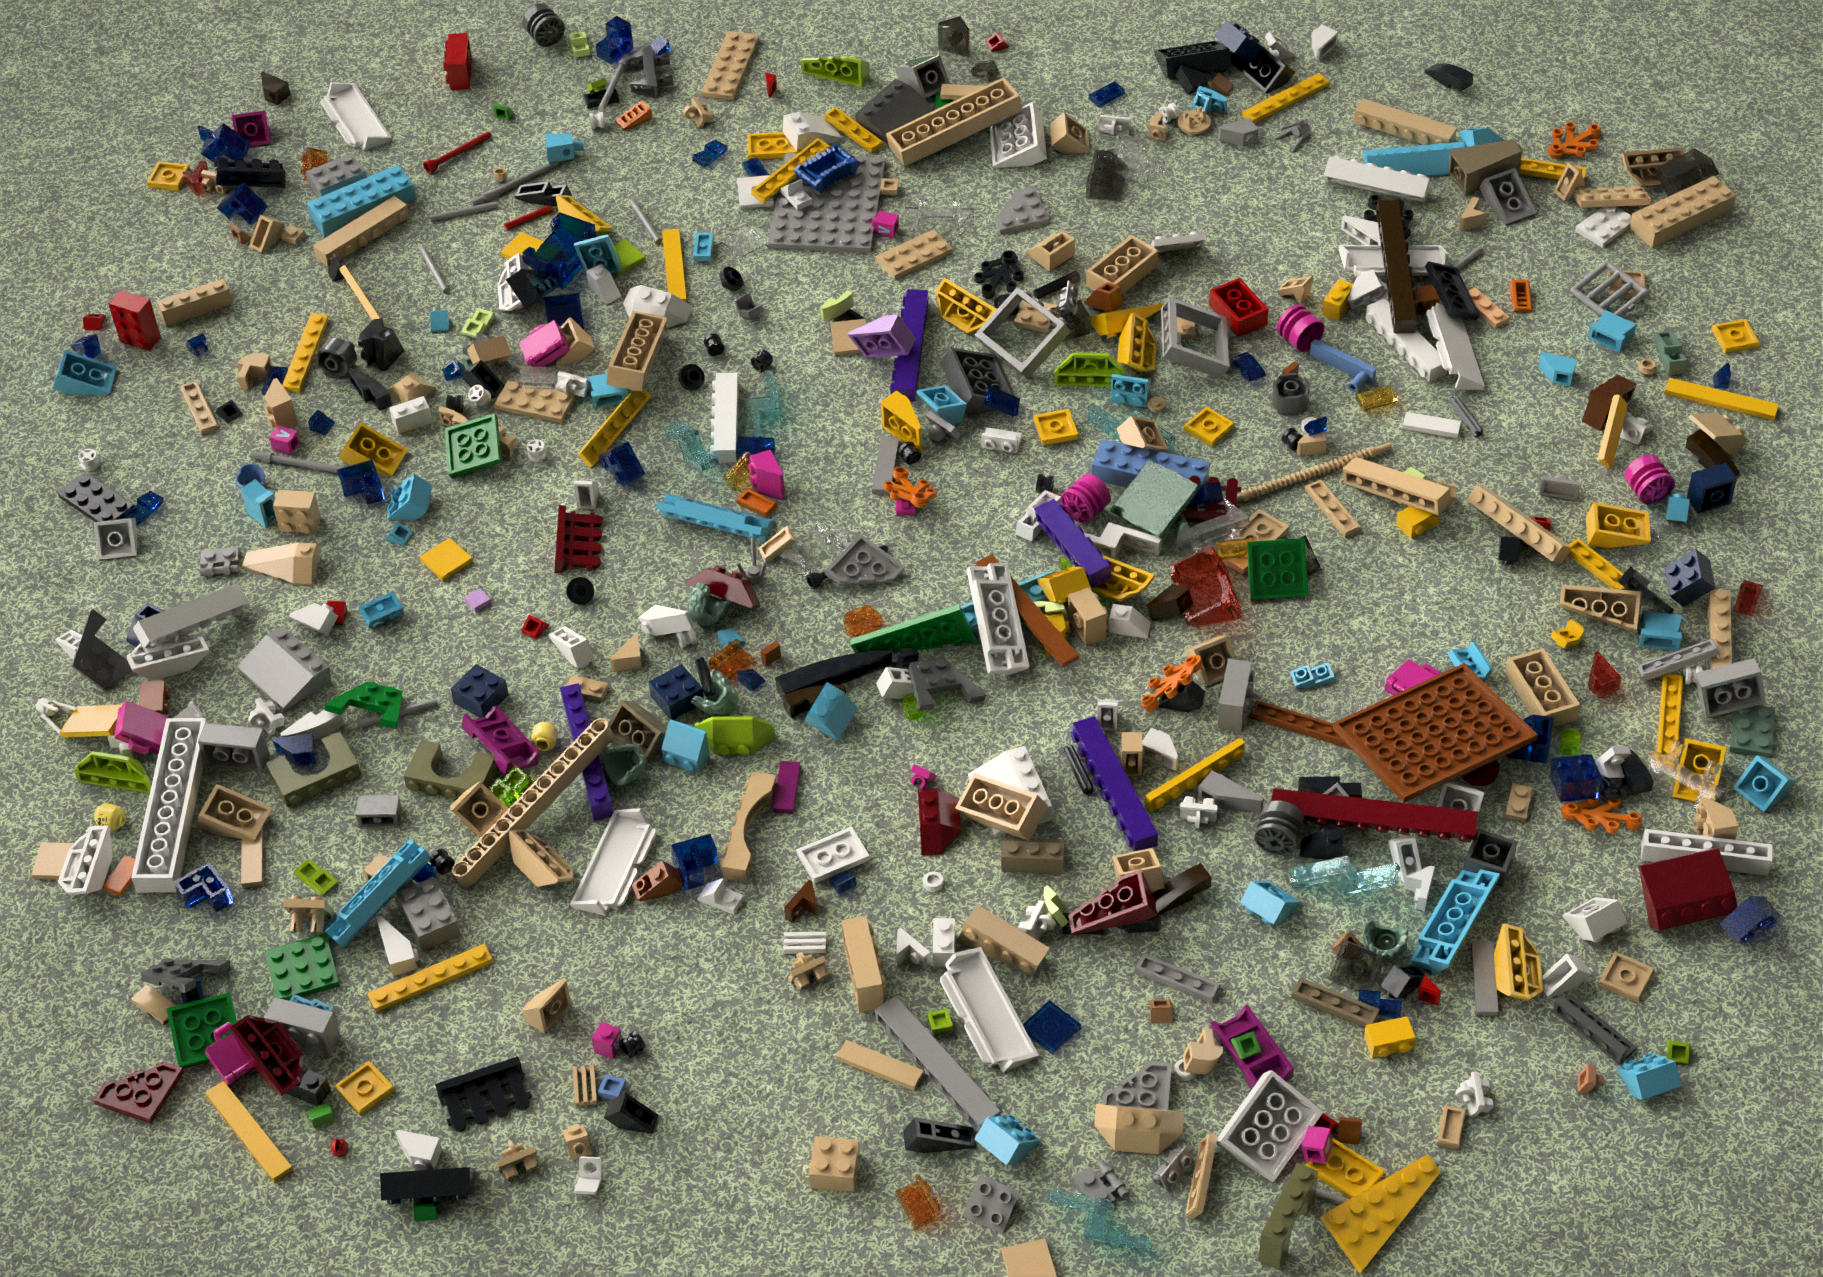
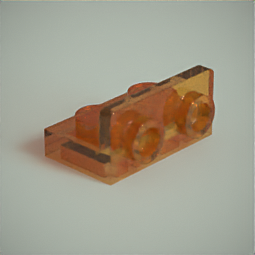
(311, 159)
(731, 660)
(918, 1203)

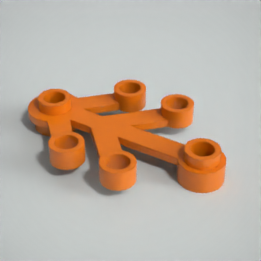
(1556, 150)
(916, 497)
(1171, 682)
(1573, 811)

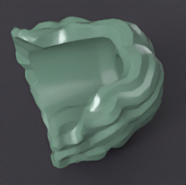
(704, 608)
(724, 699)
(622, 763)
(1376, 936)

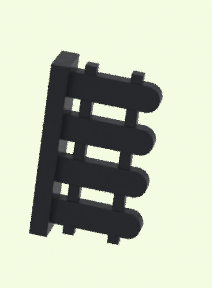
(249, 173)
(1635, 581)
(470, 1083)

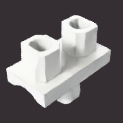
(1114, 125)
(572, 384)
(264, 716)
(1198, 812)
(1039, 921)
(1472, 1094)

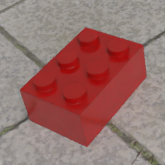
(458, 61)
(1239, 306)
(134, 320)

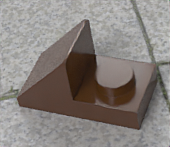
(803, 900)

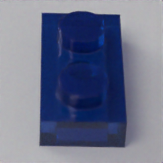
(1106, 94)
(754, 168)
(274, 372)
(1001, 401)

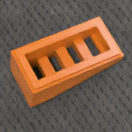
(639, 113)
(1520, 285)

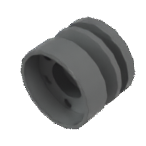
(543, 25)
(1279, 827)

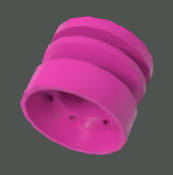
(1300, 327)
(1649, 479)
(1086, 498)

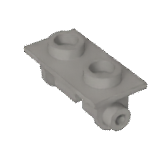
(1068, 299)
(1177, 1164)

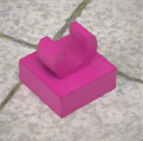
(904, 508)
(923, 774)

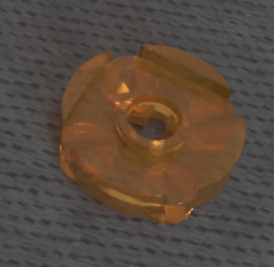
(862, 614)

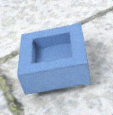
(611, 1087)

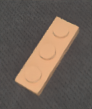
(1488, 309)

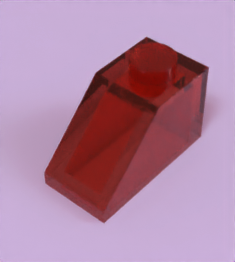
(1603, 677)

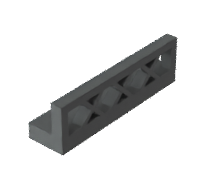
(1594, 1029)

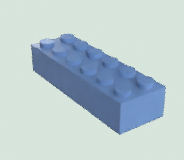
(1120, 463)

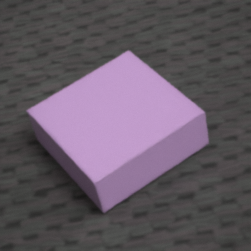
(477, 600)

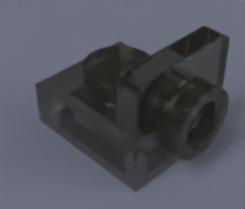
(987, 69)

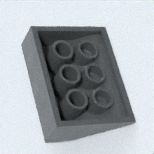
(892, 109)
(971, 375)

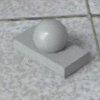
(940, 428)
(1559, 487)

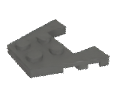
(95, 658)
(940, 676)
(178, 972)

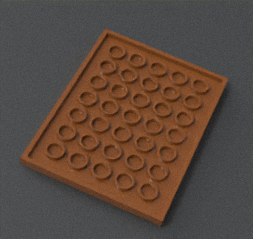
(1434, 732)

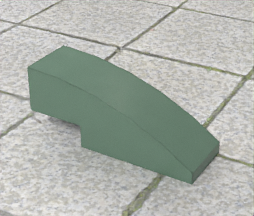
(1670, 352)

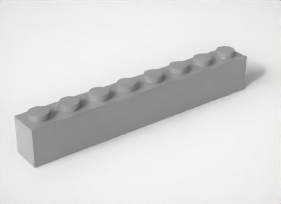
(936, 1062)

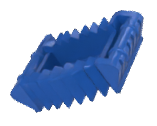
(826, 167)

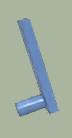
(1360, 370)

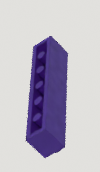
(1073, 542)

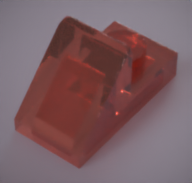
(194, 179)
(1748, 598)

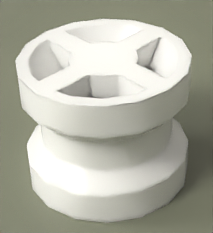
(1169, 112)
(597, 120)
(479, 395)
(536, 450)
(88, 459)
(686, 637)
(1689, 674)

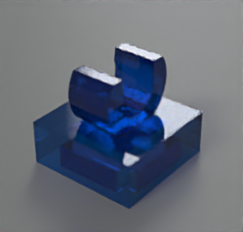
(196, 343)

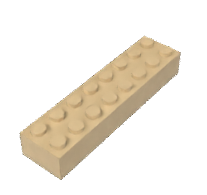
(954, 122)

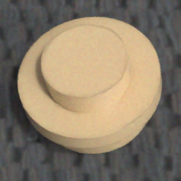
(1647, 367)
(1156, 404)

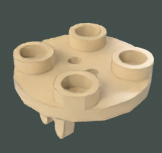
(1194, 122)

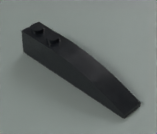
(833, 670)

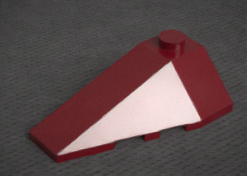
(1120, 905)

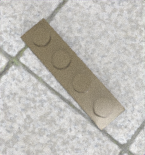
(1334, 1003)

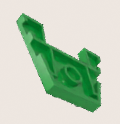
(372, 698)

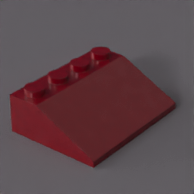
(1687, 889)

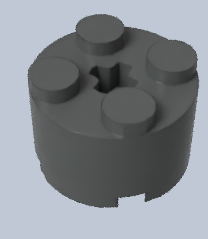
(336, 357)
(1290, 394)

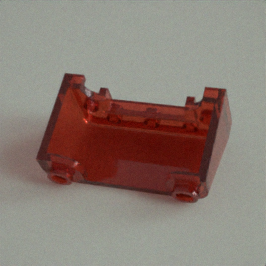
(1209, 588)

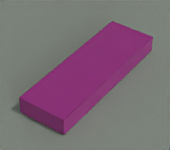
(786, 787)

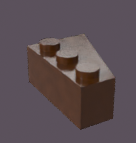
(1601, 399)

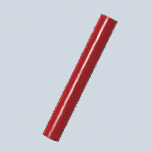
(528, 217)

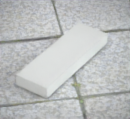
(1431, 425)

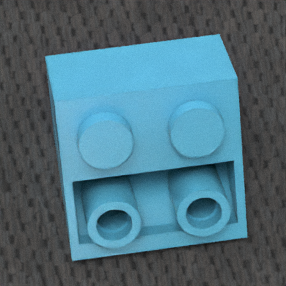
(1479, 136)
(1130, 390)
(409, 499)
(1649, 1075)
(1006, 1138)

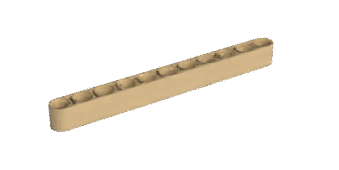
(533, 802)

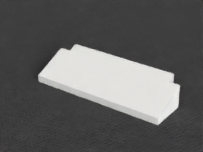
(354, 116)
(1368, 257)
(1455, 348)
(615, 862)
(986, 1011)

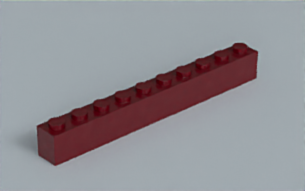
(1383, 815)

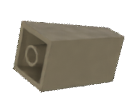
(1475, 163)

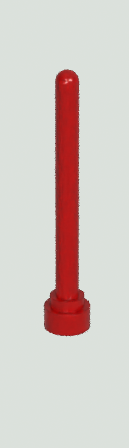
(431, 165)

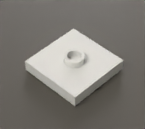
(745, 186)

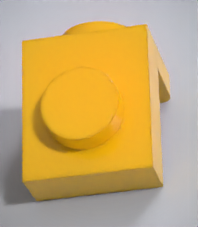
(1570, 635)

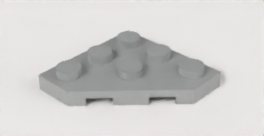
(1021, 212)
(864, 564)
(1144, 1089)

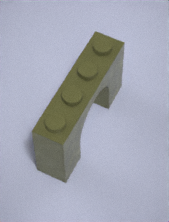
(421, 772)
(296, 788)
(1294, 1200)

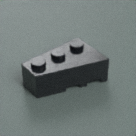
(532, 285)

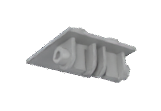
(991, 1204)

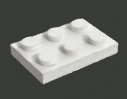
(1604, 225)
(1179, 241)
(833, 855)

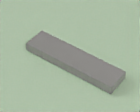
(885, 463)
(1678, 659)
(1177, 978)
(1484, 978)

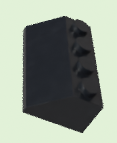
(1265, 71)
(427, 1184)

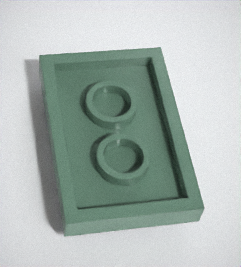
(1753, 731)

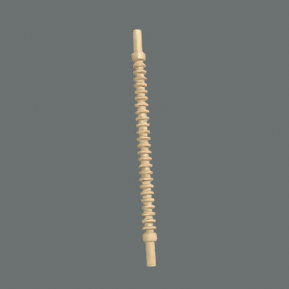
(1370, 452)

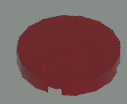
(1483, 775)

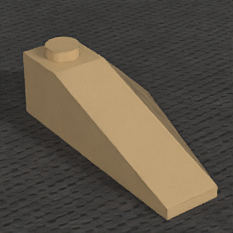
(289, 562)

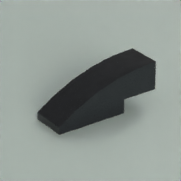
(1451, 75)
(541, 193)
(370, 389)
(1636, 774)
(1322, 784)

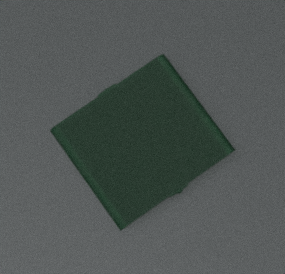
(1155, 499)

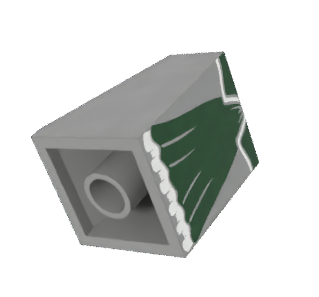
(923, 74)

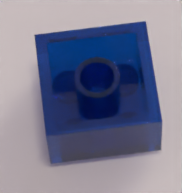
(1576, 777)

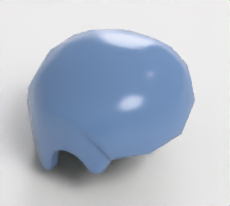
(249, 473)

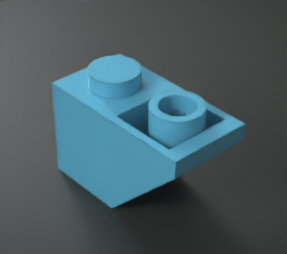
(1558, 368)
(1677, 507)

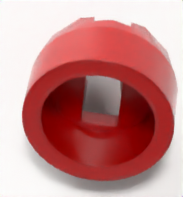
(344, 1148)

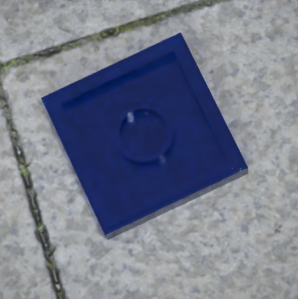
(1051, 1027)

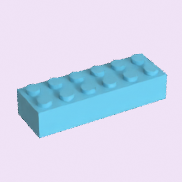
(352, 201)

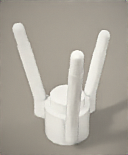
(49, 708)

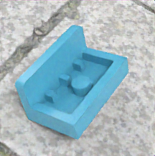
(381, 609)
(1473, 659)

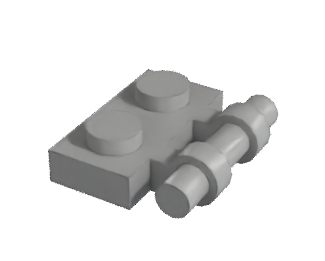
(219, 561)
(1091, 1183)

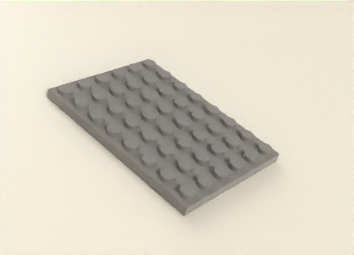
(837, 218)

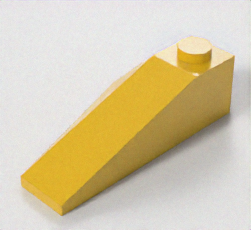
(1114, 322)

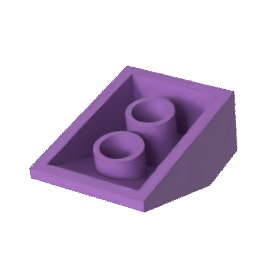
(883, 337)

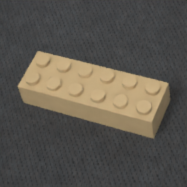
(1682, 211)
(636, 351)

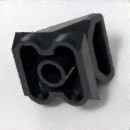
(379, 345)

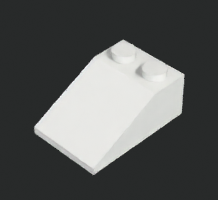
(804, 128)

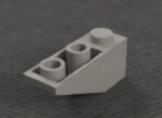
(1229, 794)

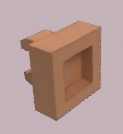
(1589, 1080)

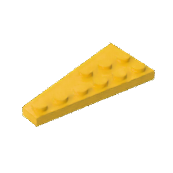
(1373, 1215)

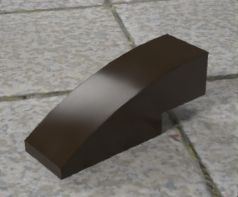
(1708, 451)
(803, 699)
(1182, 888)

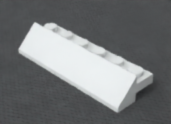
(998, 619)

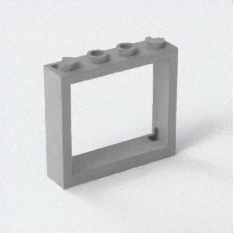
(1042, 351)
(1185, 356)

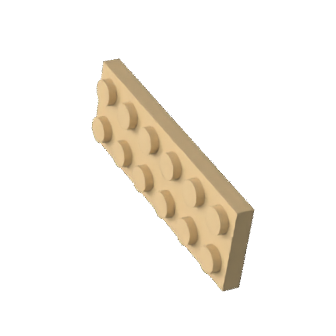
(730, 65)

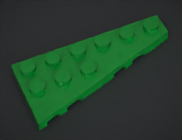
(920, 633)

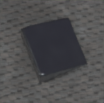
(334, 269)
(228, 411)

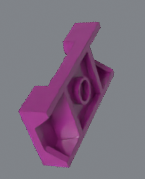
(503, 740)
(1256, 1065)

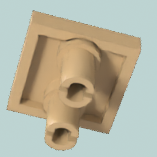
(300, 908)

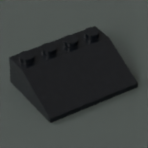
(1199, 56)

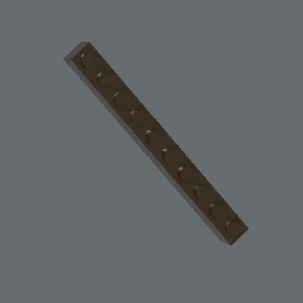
(1396, 267)

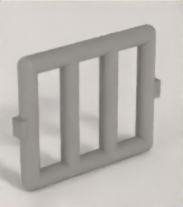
(1618, 273)

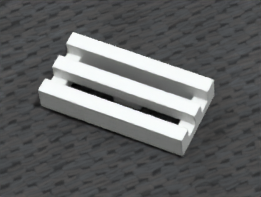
(804, 939)

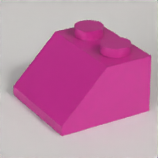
(253, 127)
(766, 475)

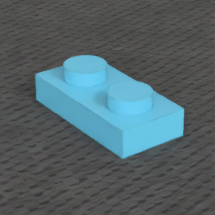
(703, 247)

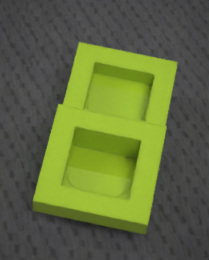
(315, 877)

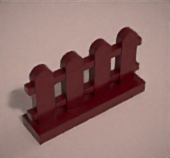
(1194, 515)
(571, 546)

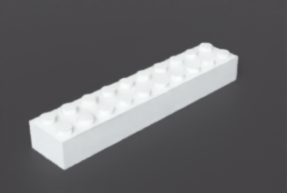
(170, 807)

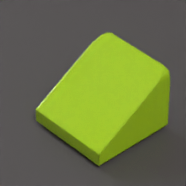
(1678, 1051)

